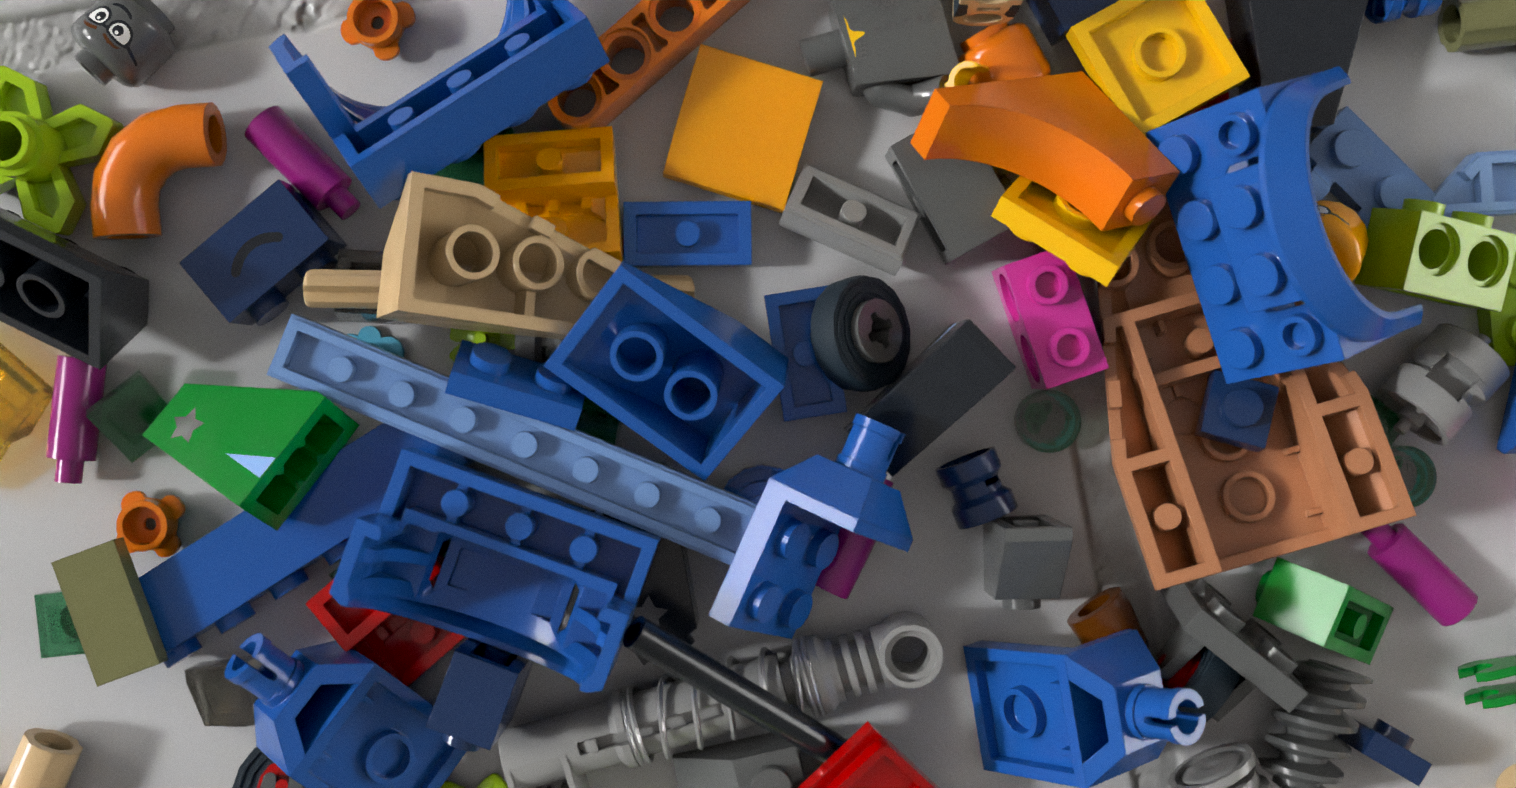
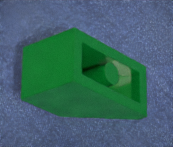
(1322, 610)

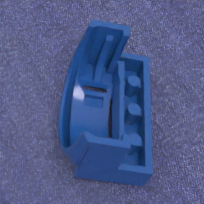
(535, 57)
(1260, 235)
(505, 568)

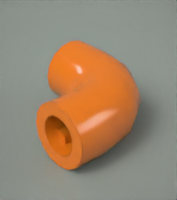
(142, 159)

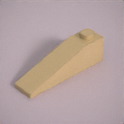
(483, 265)

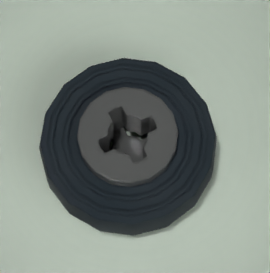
(860, 333)

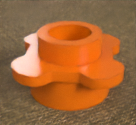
(383, 41)
(132, 523)

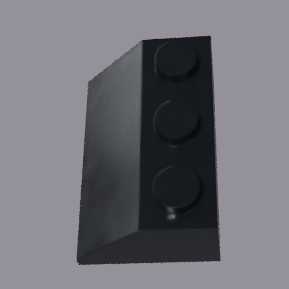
(67, 293)

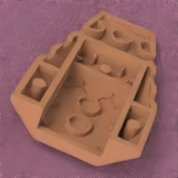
(1207, 502)

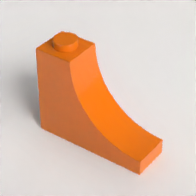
(1057, 135)

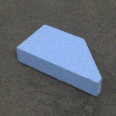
(1481, 185)

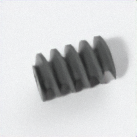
(1314, 727)

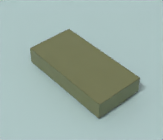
(110, 611)

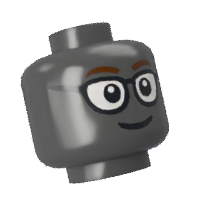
(123, 41)

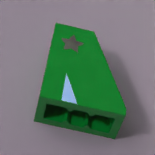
(253, 442)

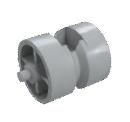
(1448, 376)

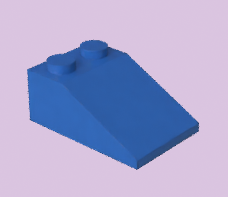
(670, 368)

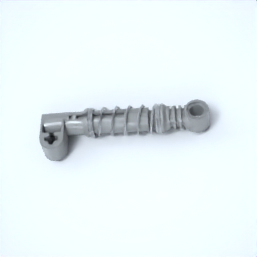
(675, 714)

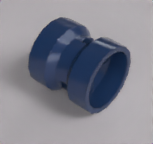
(976, 488)

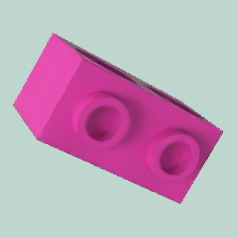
(1049, 320)

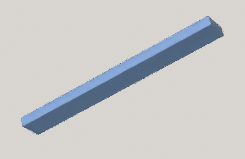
(528, 449)

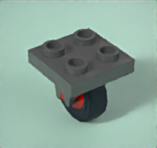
(1223, 654)

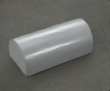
(850, 219)

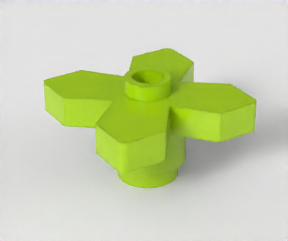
(43, 147)

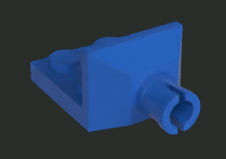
(798, 530)
(1075, 710)
(340, 719)

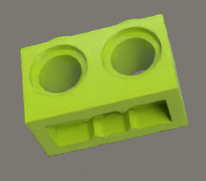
(1438, 256)

